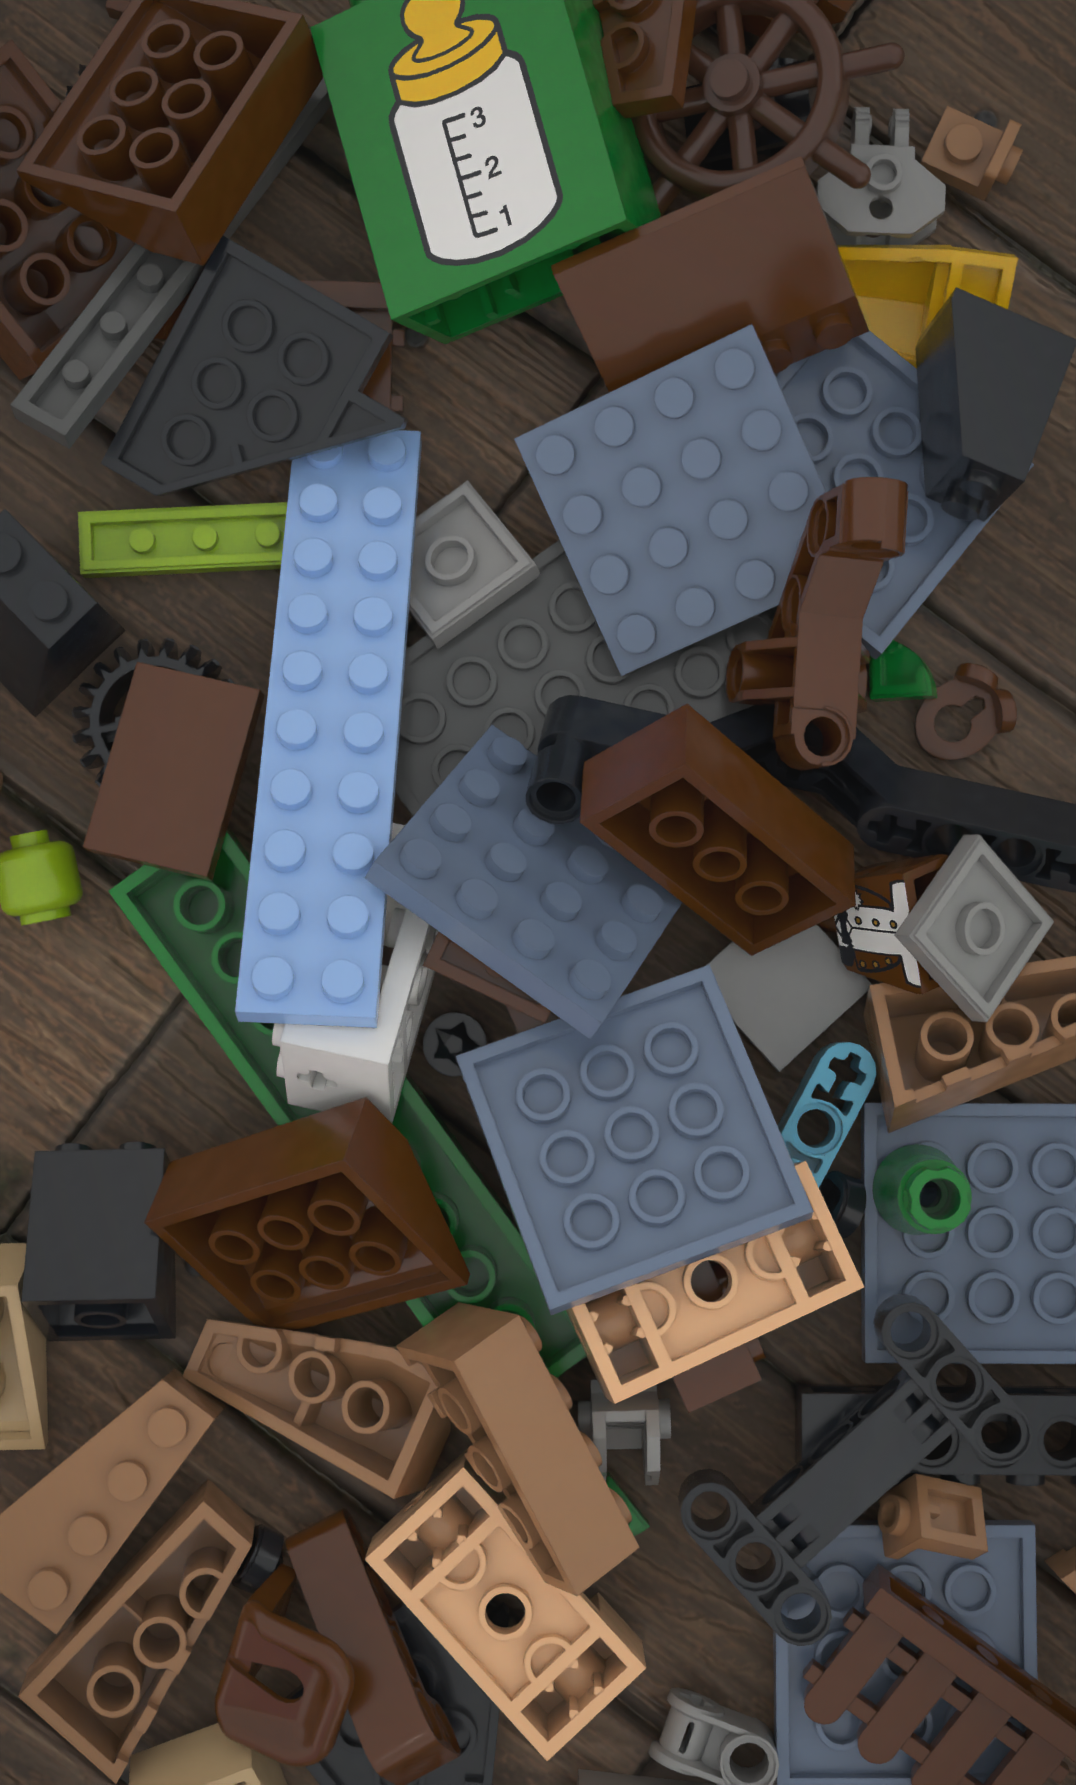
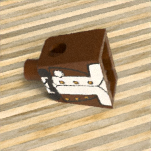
(867, 931)

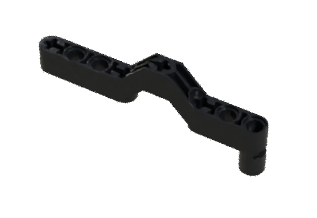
(888, 803)

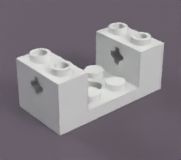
(344, 1063)

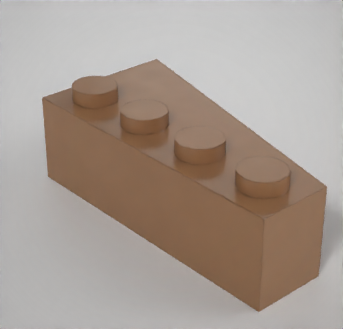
(939, 1058)
(525, 1442)
(87, 1507)
(129, 1643)

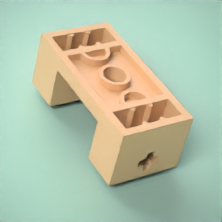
(665, 1329)
(458, 1552)

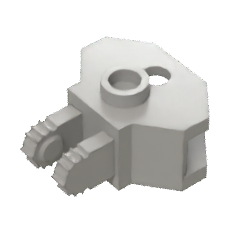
(897, 202)
(629, 1424)

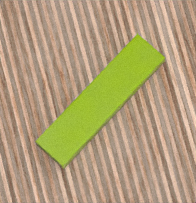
(181, 540)

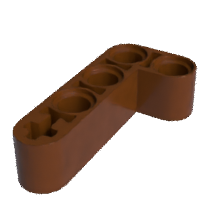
(392, 1714)

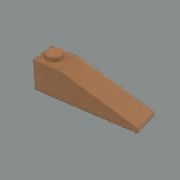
(329, 1395)

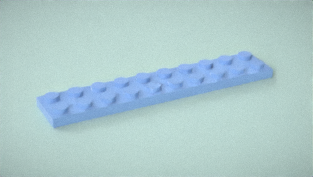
(331, 737)

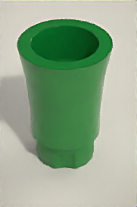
(899, 1186)

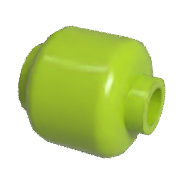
(38, 878)

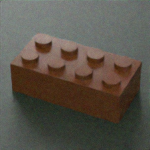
(717, 831)

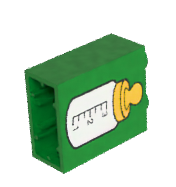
(479, 150)

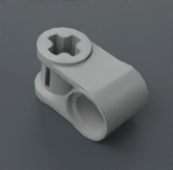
(711, 1740)

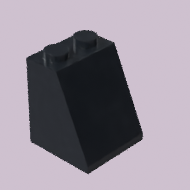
(984, 401)
(46, 620)
(88, 1252)

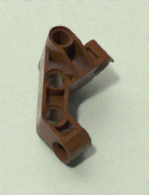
(814, 651)

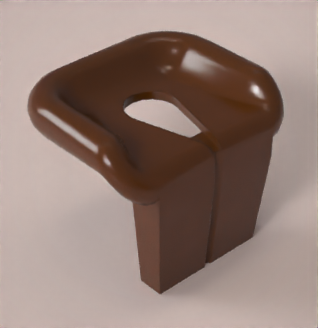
(253, 1715)

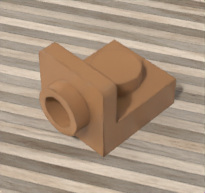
(971, 153)
(932, 1517)

